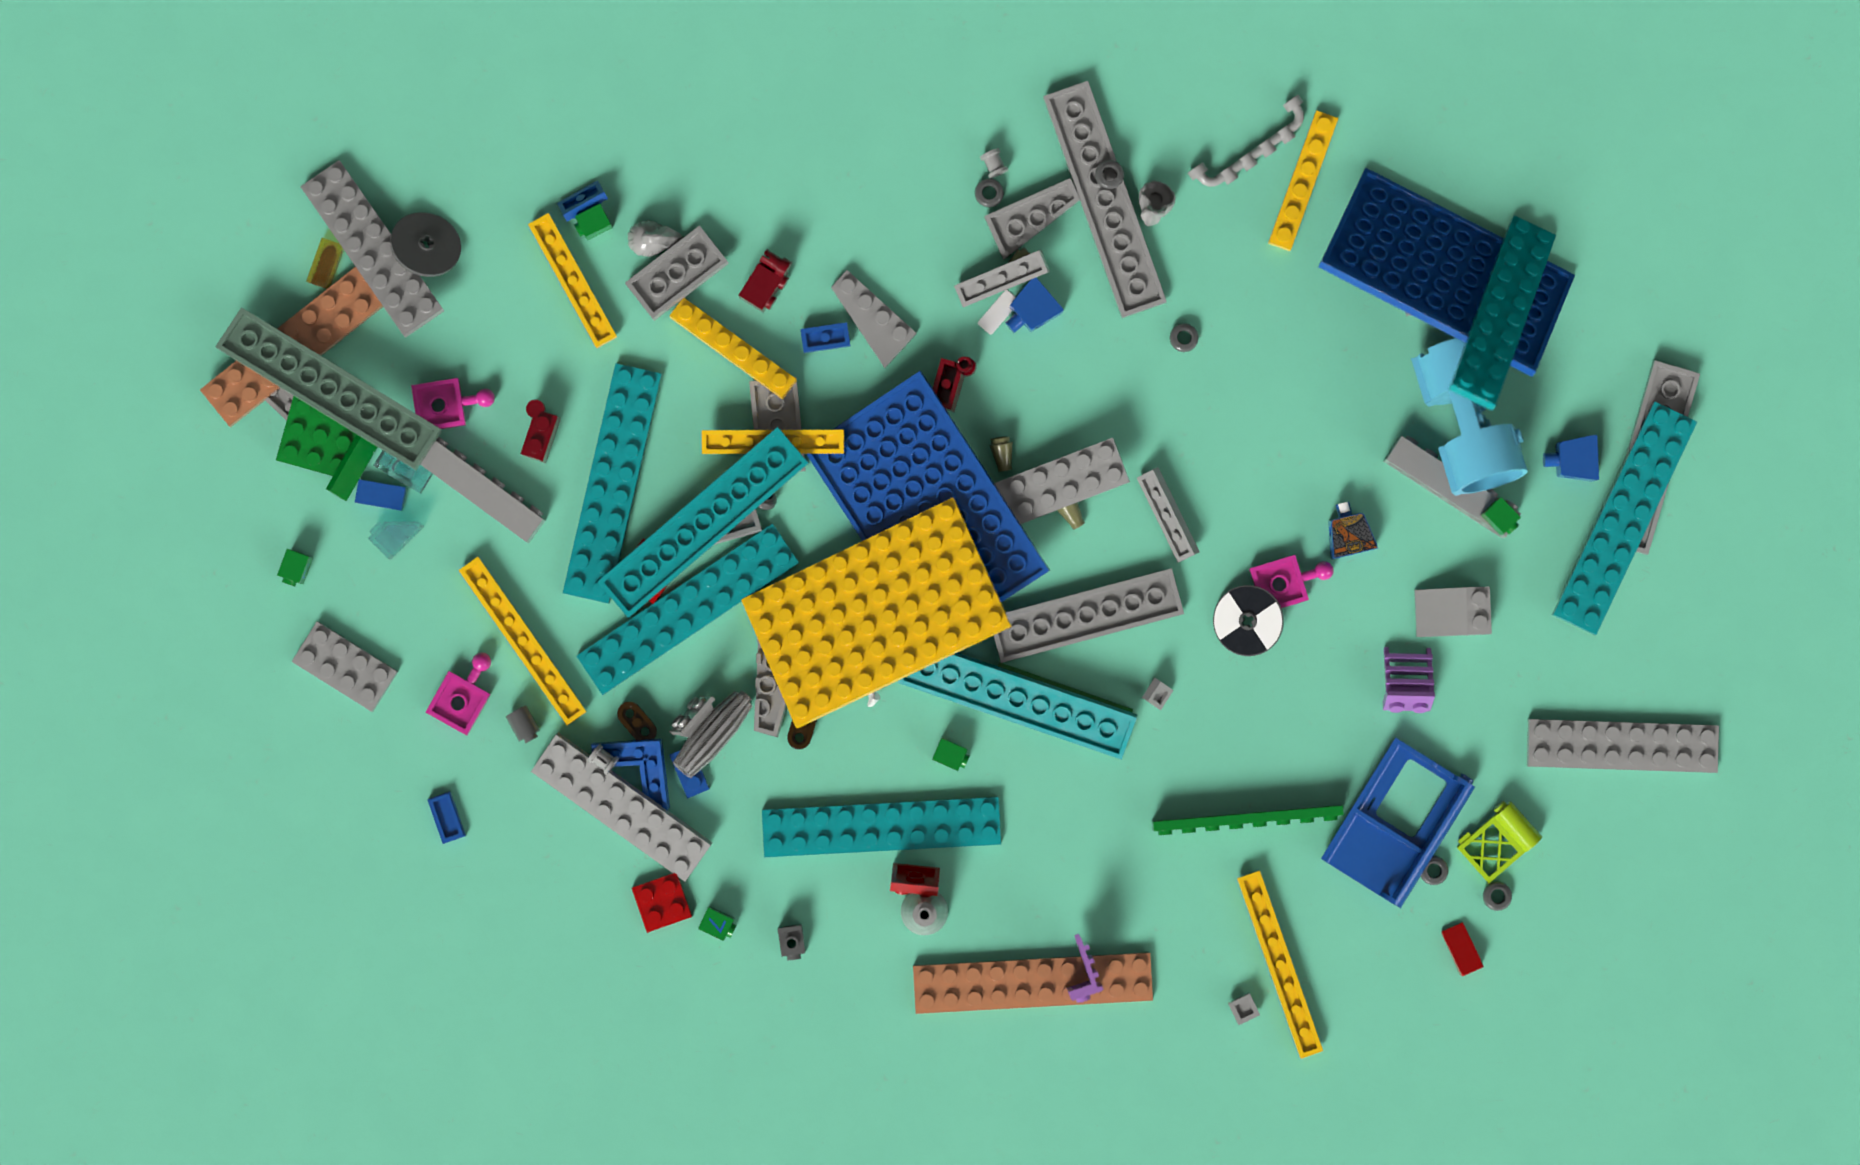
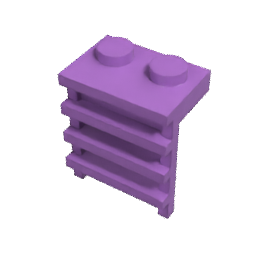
(1408, 694)
(1082, 991)

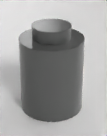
(523, 724)

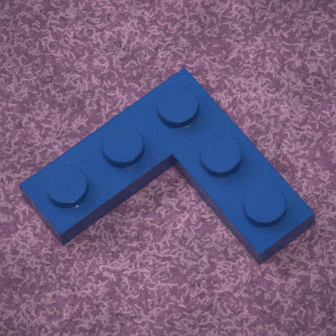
(650, 758)

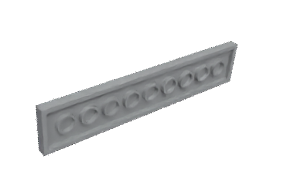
(1106, 210)

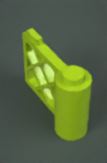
(1513, 827)

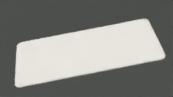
(997, 313)

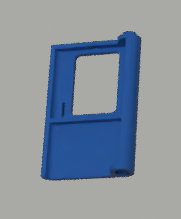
(1379, 852)

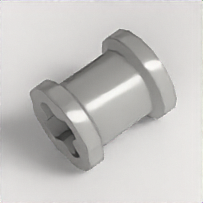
(994, 163)
(606, 765)

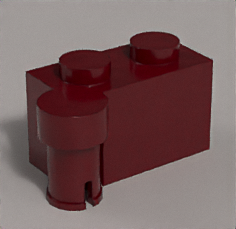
(765, 281)
(950, 380)
(540, 432)

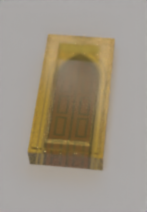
(325, 263)

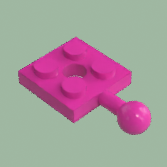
(450, 392)
(1289, 571)
(474, 697)

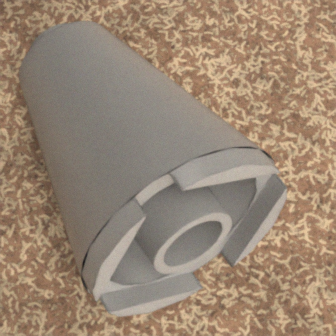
(914, 904)

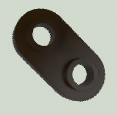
(637, 722)
(807, 730)

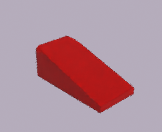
(1462, 949)

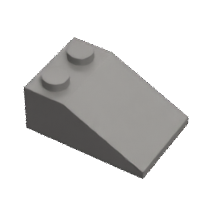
(1453, 612)

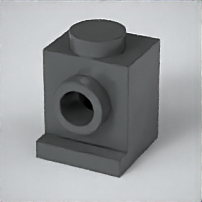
(791, 932)

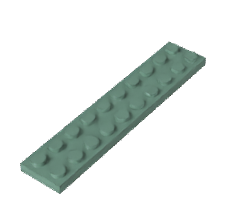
(328, 389)

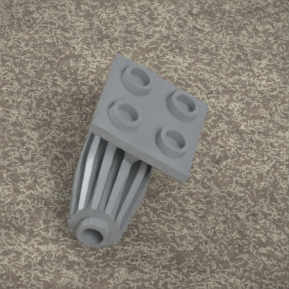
(708, 729)

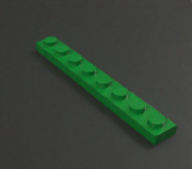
(1258, 819)

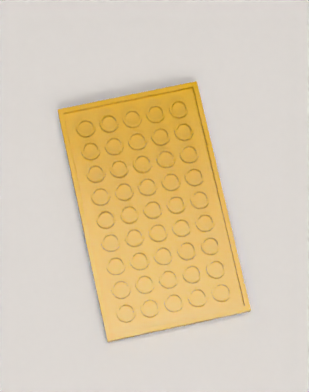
(875, 613)

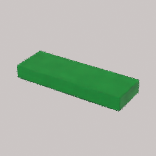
(351, 468)

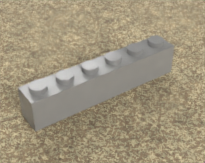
(1430, 474)
(482, 491)

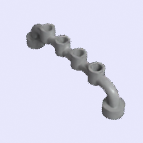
(1265, 148)

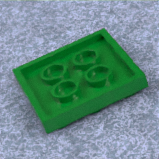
(313, 440)

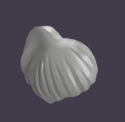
(1155, 202)
(651, 238)

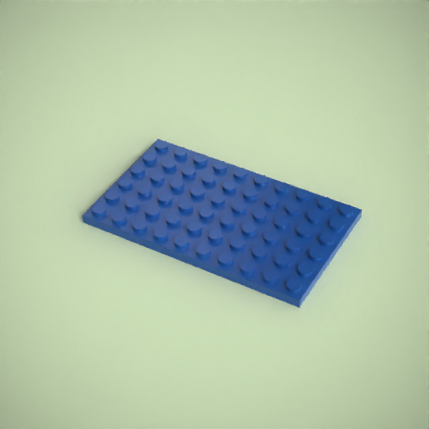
(1432, 264)
(912, 456)

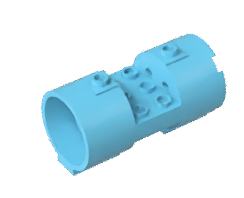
(1483, 453)

